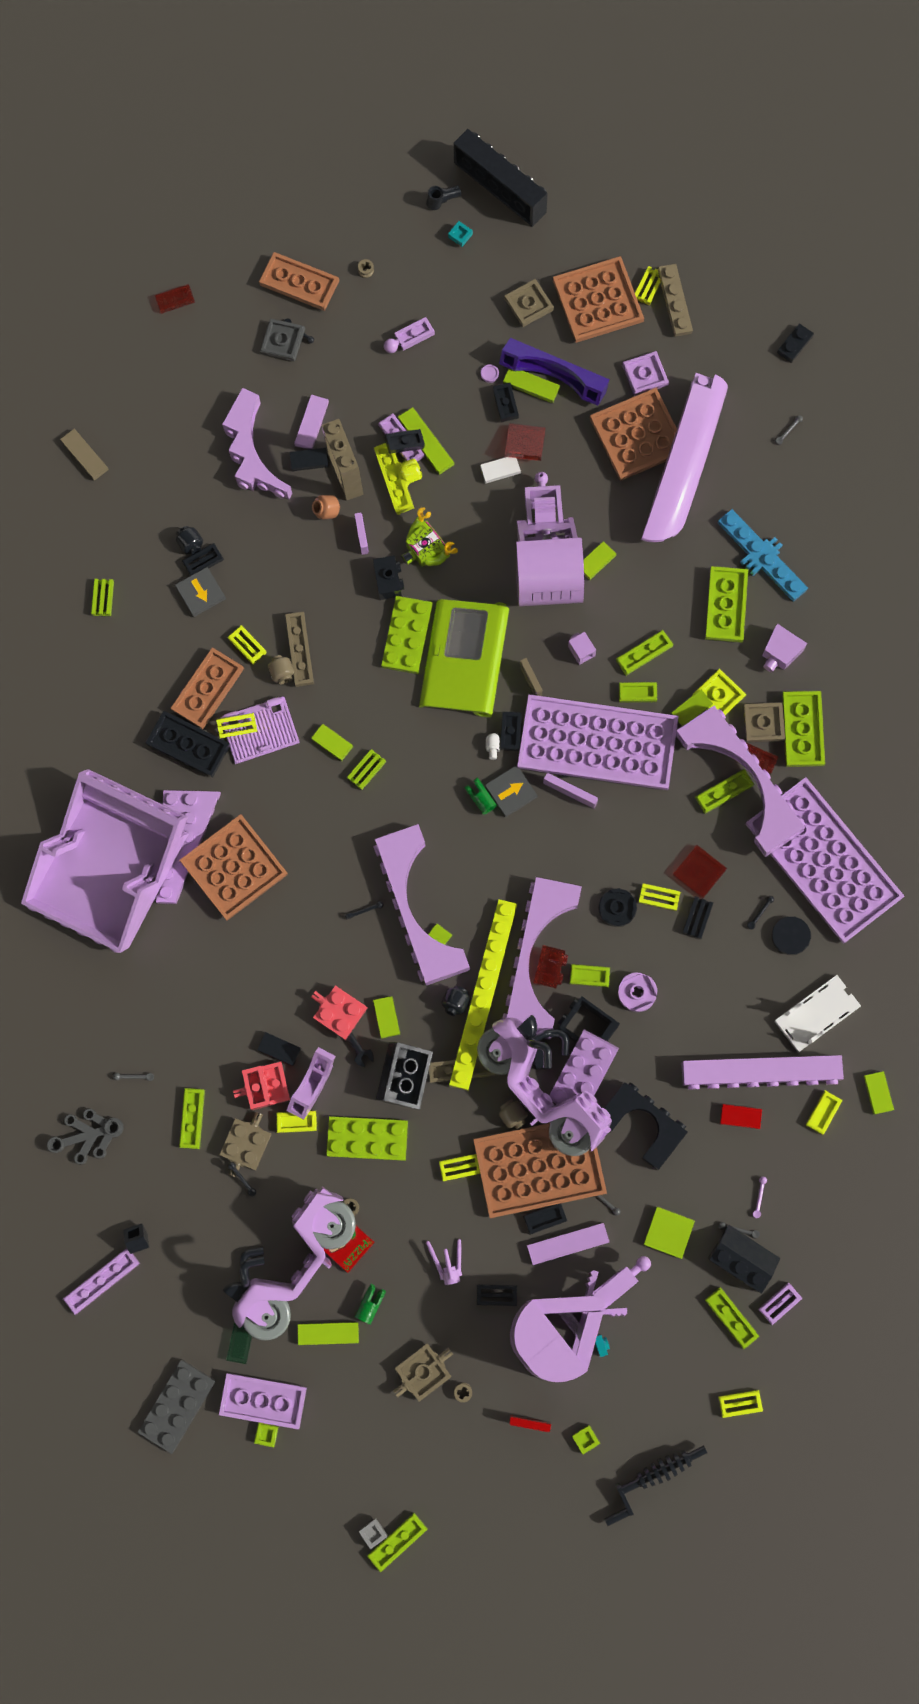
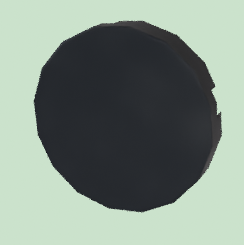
(617, 907)
(791, 935)

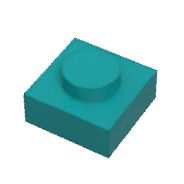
(460, 233)
(602, 1345)

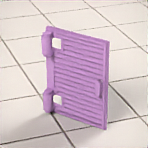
(273, 731)

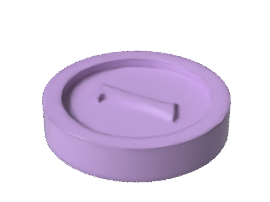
(489, 373)

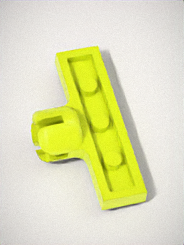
(398, 477)

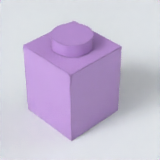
(581, 647)

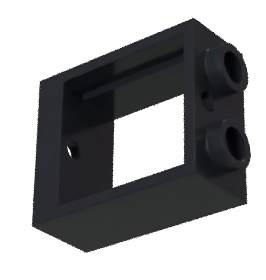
(575, 1006)

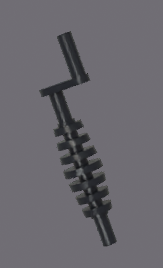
(641, 1480)

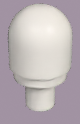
(493, 745)

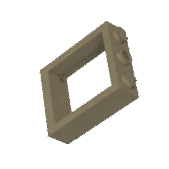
(341, 458)

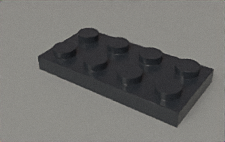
(188, 744)

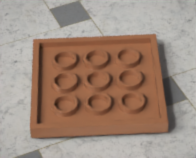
(598, 299)
(635, 433)
(233, 867)

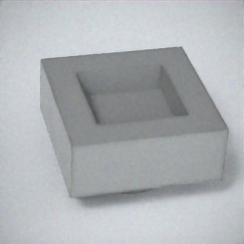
(373, 1533)

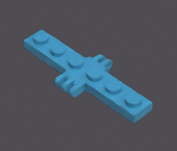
(762, 555)

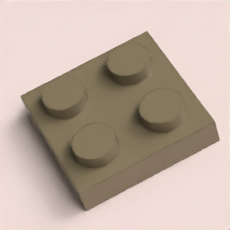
(529, 302)
(764, 722)

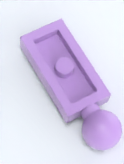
(410, 336)

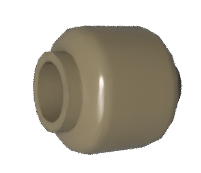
(281, 669)
(513, 1114)

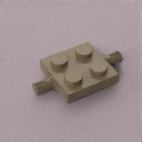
(245, 1143)
(423, 1372)

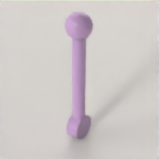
(756, 1213)

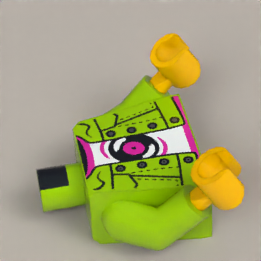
(425, 543)

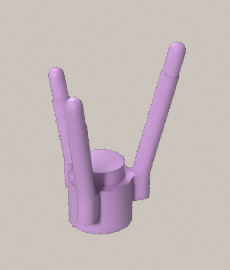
(450, 1273)

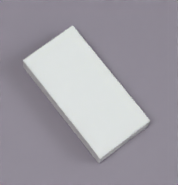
(500, 469)

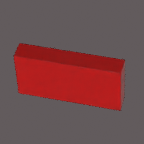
(741, 1116)
(530, 1423)

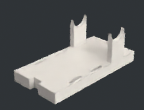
(808, 1020)

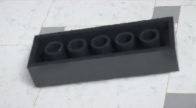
(500, 177)

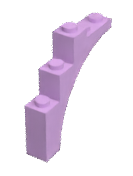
(240, 426)

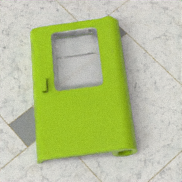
(468, 657)

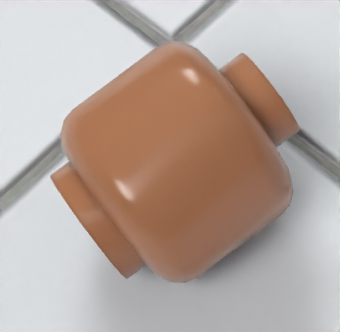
(326, 507)

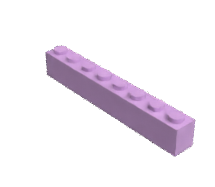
(762, 1071)

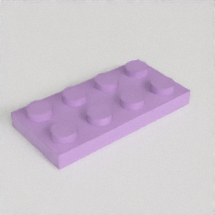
(584, 1067)
(263, 1401)

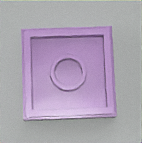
(645, 373)

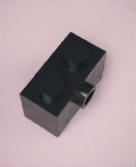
(387, 577)

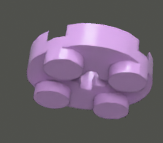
(642, 982)

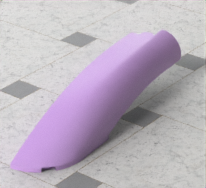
(686, 458)

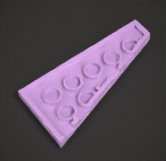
(198, 808)

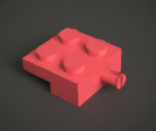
(339, 1011)
(264, 1086)

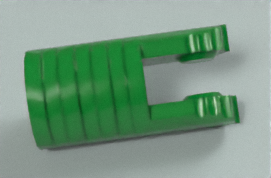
(482, 799)
(367, 1309)

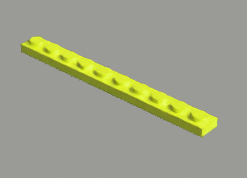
(483, 994)

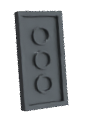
(176, 1406)

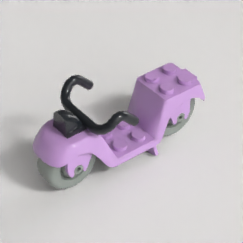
(511, 1049)
(263, 1303)

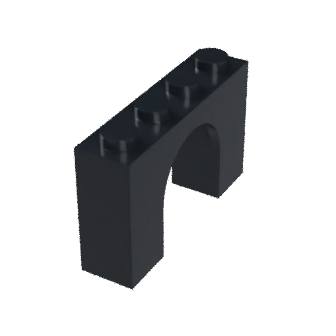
(669, 1131)

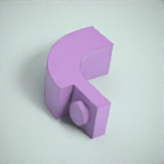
(312, 1084)

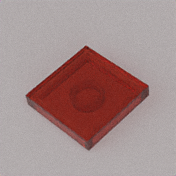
(525, 442)
(699, 871)

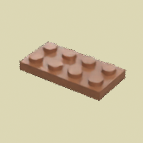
(299, 281)
(207, 688)

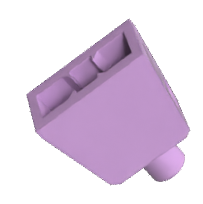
(782, 649)

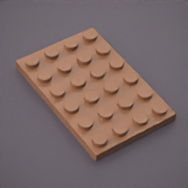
(528, 1173)

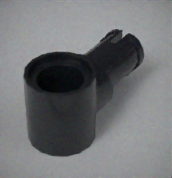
(438, 196)

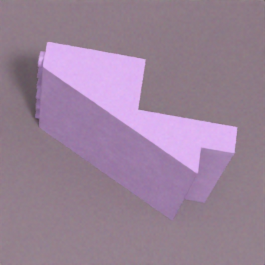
(105, 861)

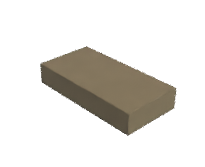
(530, 677)

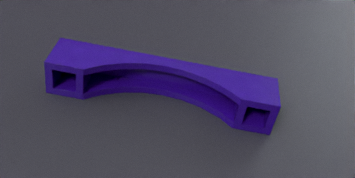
(522, 357)

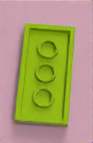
(726, 604)
(407, 635)
(803, 729)
(367, 1138)

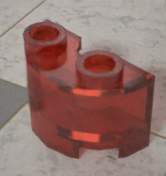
(549, 967)

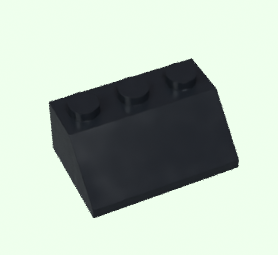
(404, 1075)
(744, 1259)

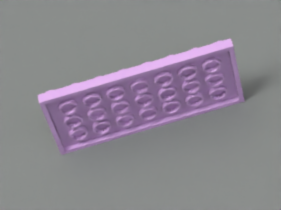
(598, 742)
(832, 866)

